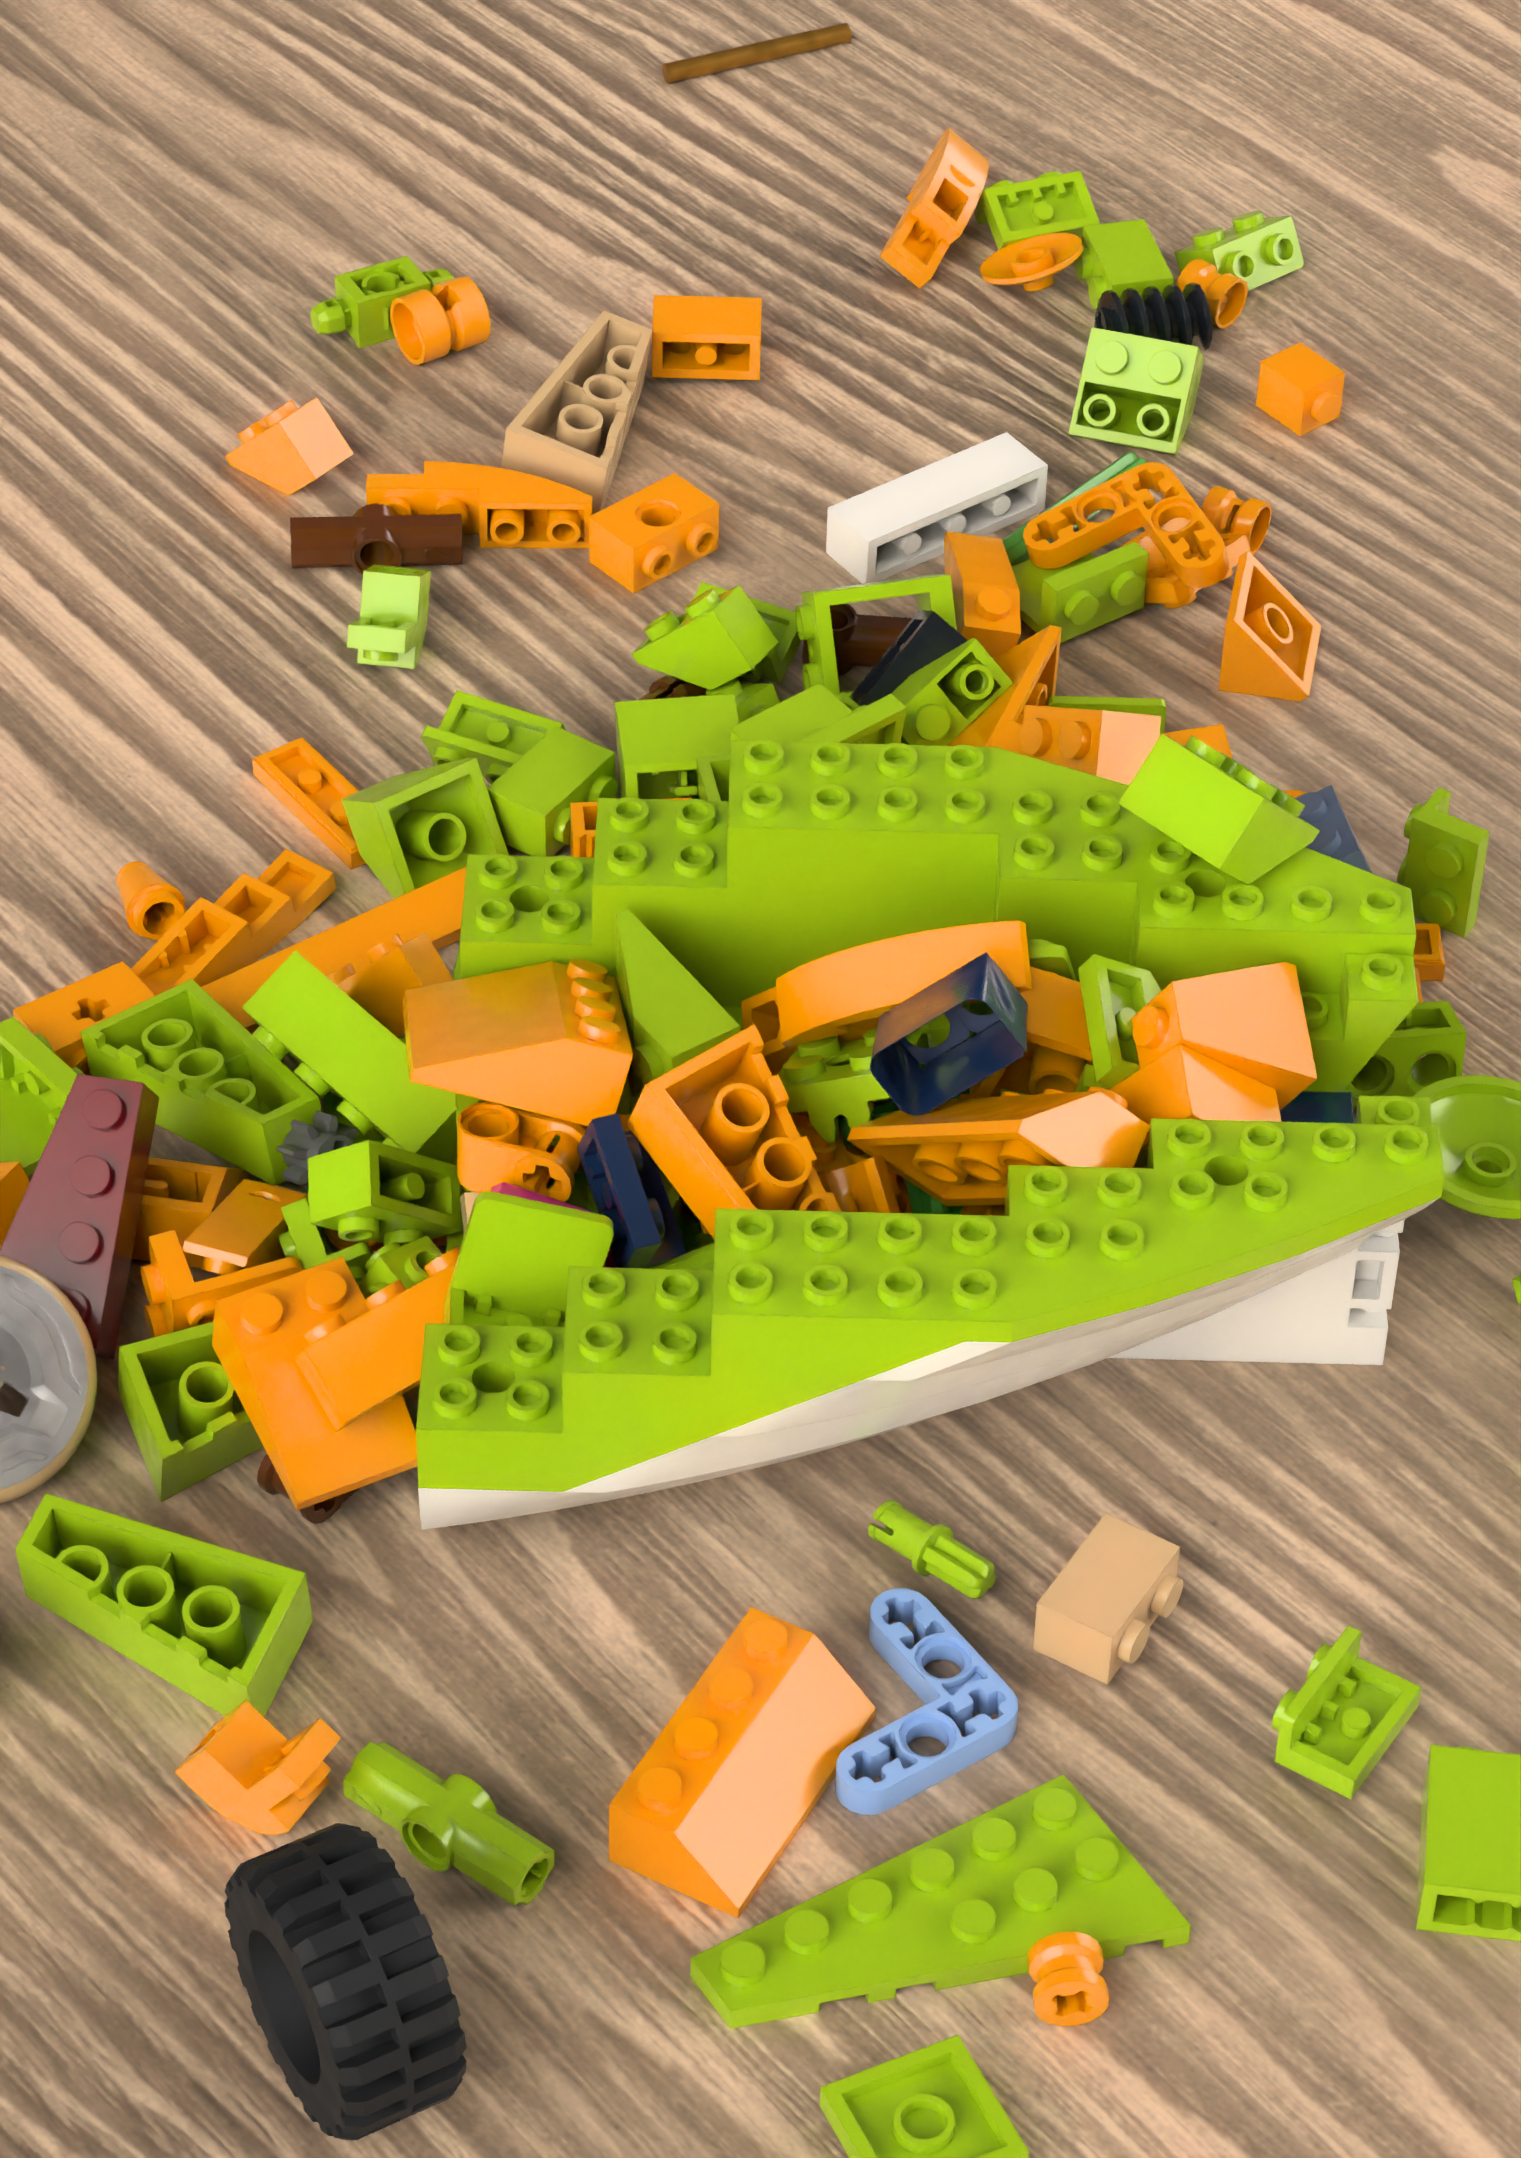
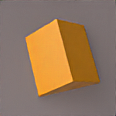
(1267, 637)

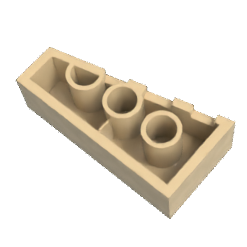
(583, 410)

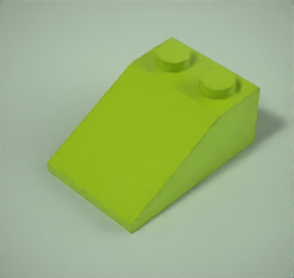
(663, 1006)

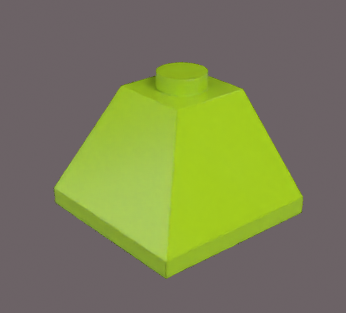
(424, 824)

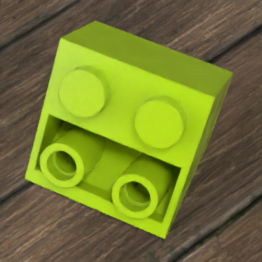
(1136, 391)
(664, 738)
(1217, 808)

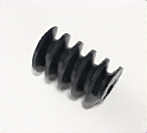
(1157, 314)

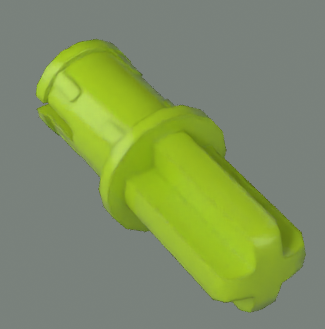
(932, 1550)

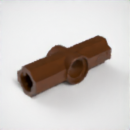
(376, 537)

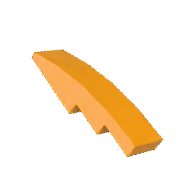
(239, 926)

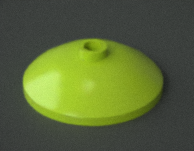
(1479, 1143)

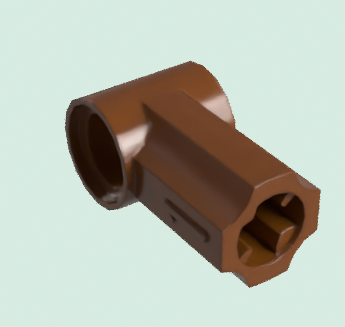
(860, 638)

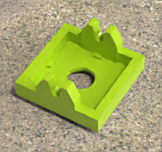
(835, 1081)

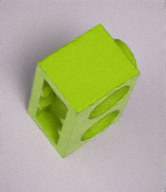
(1396, 1067)

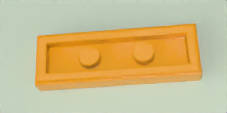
(312, 793)

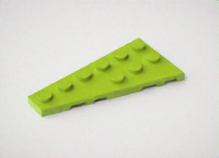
(946, 1913)

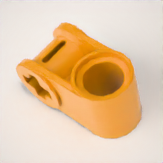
(516, 1148)

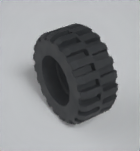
(345, 1981)

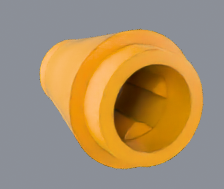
(148, 900)

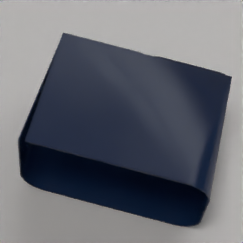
(998, 1041)

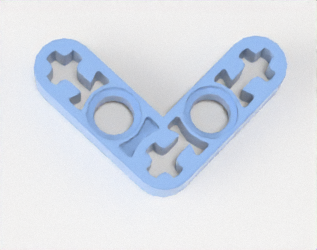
(943, 1717)

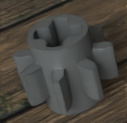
(311, 1140)

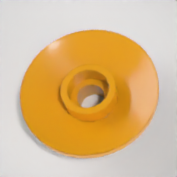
(1032, 261)

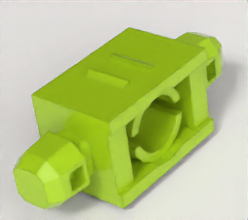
(366, 296)

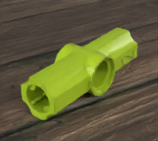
(448, 1823)

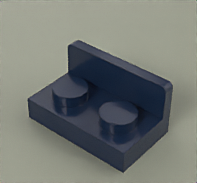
(629, 1193)

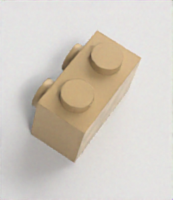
(1108, 1599)

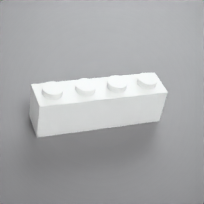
(909, 516)

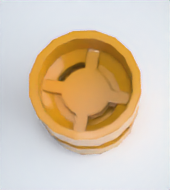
(440, 320)

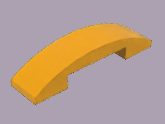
(877, 976)

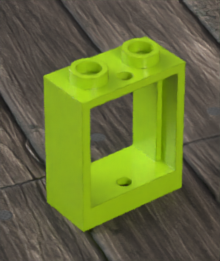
(815, 623)

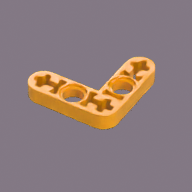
(1133, 509)

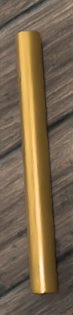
(756, 52)

